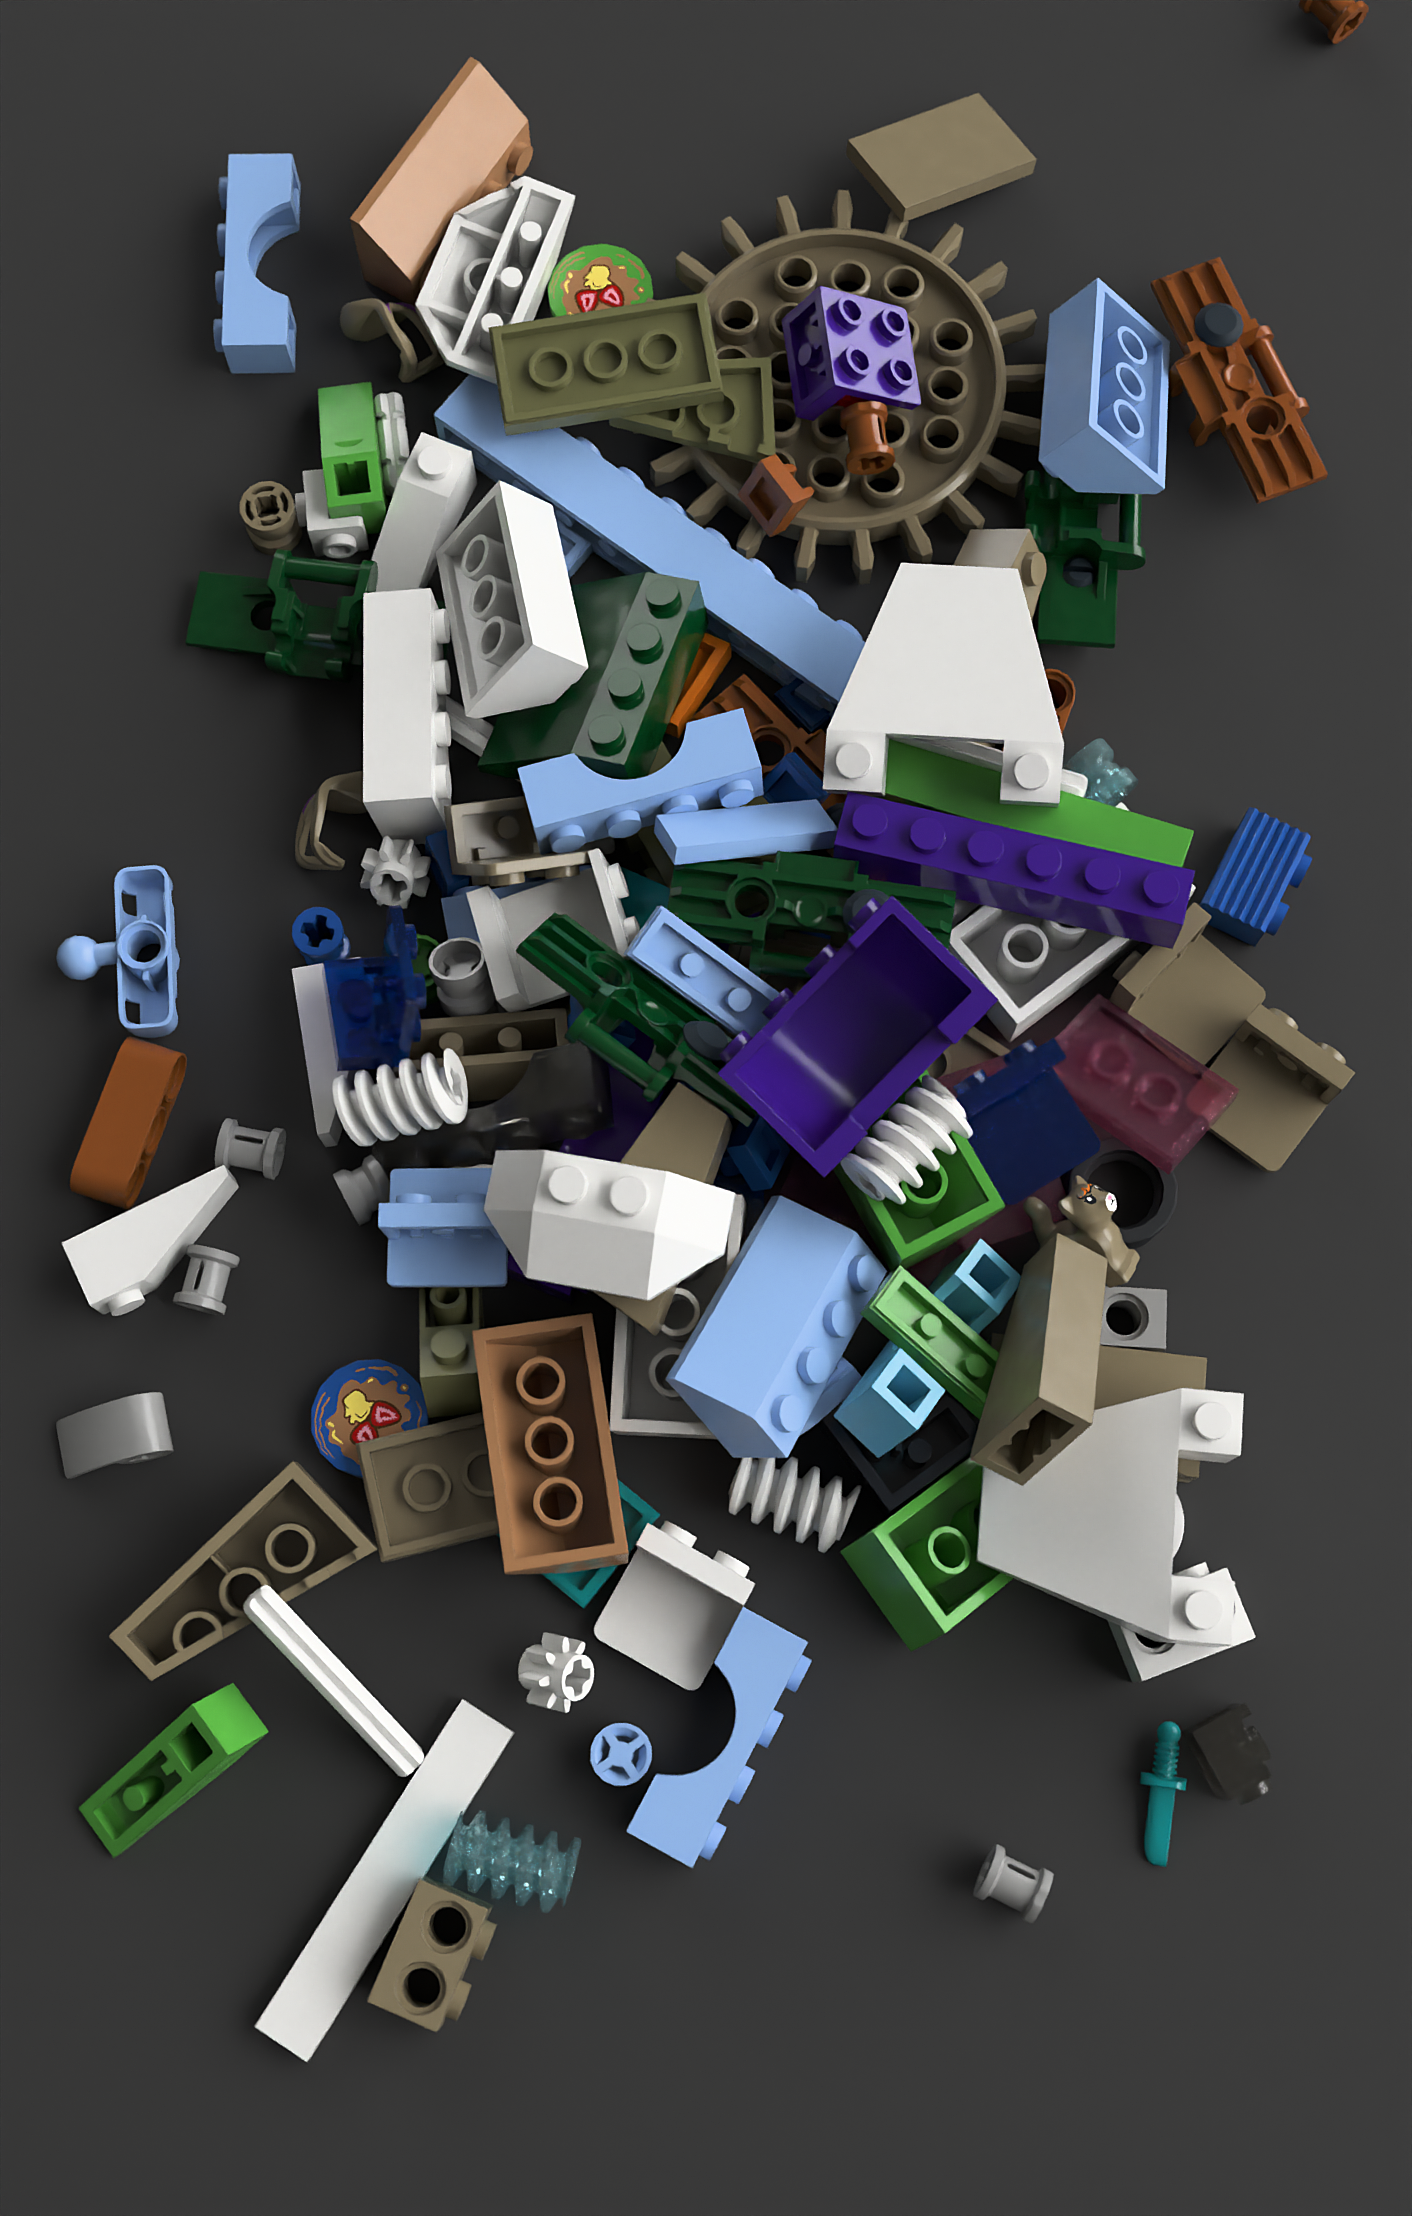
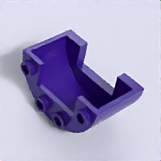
(855, 1033)

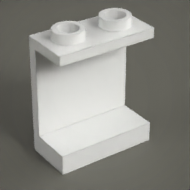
(503, 923)

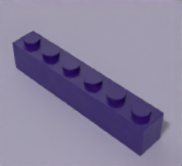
(1015, 870)

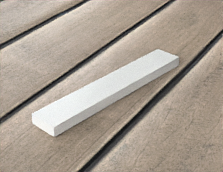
(384, 1880)

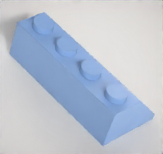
(1104, 396)
(776, 1329)

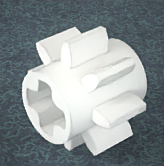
(395, 872)
(556, 1672)

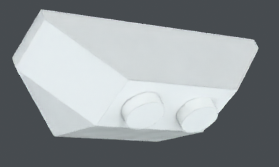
(492, 270)
(604, 1222)

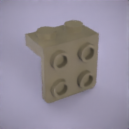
(498, 844)
(1188, 991)
(1281, 1087)

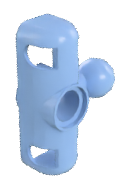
(147, 983)

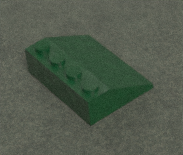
(639, 651)

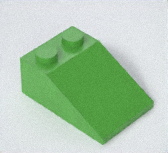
(924, 1558)

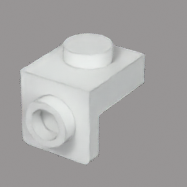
(328, 536)

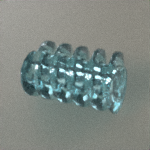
(511, 1861)

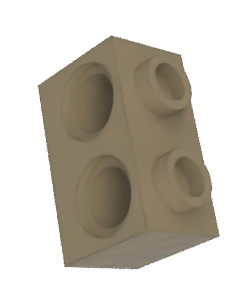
(420, 1947)

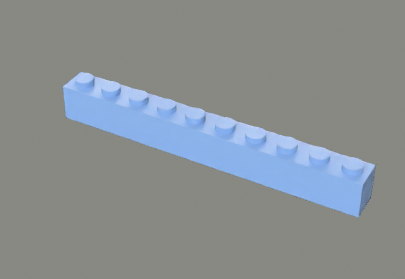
(642, 533)

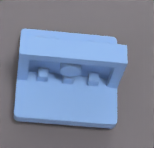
(441, 1230)

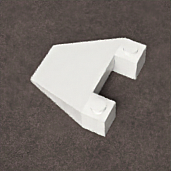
(950, 664)
(1103, 1517)

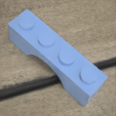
(260, 209)
(579, 806)
(683, 1808)

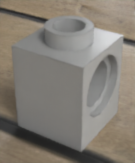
(1149, 1317)

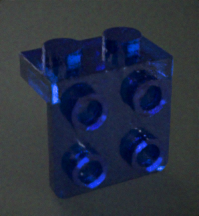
(376, 1001)
(1025, 1121)

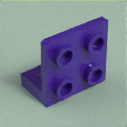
(851, 348)

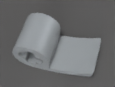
(115, 1432)

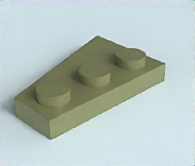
(733, 427)

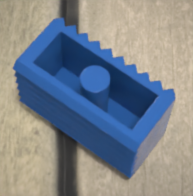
(1254, 876)

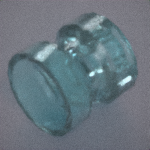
(1106, 779)

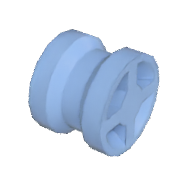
(613, 1757)

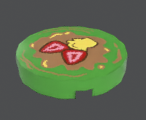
(597, 280)

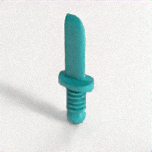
(1162, 1793)

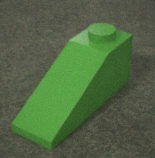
(173, 1768)

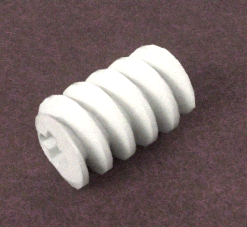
(404, 1102)
(907, 1141)
(792, 1499)

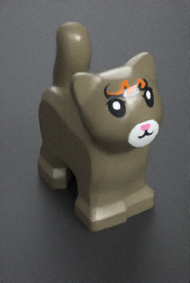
(1089, 1225)

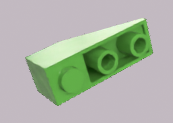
(352, 454)

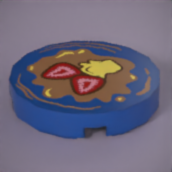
(364, 1404)

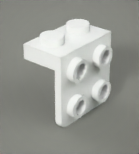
(674, 1605)

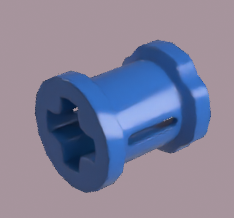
(314, 924)

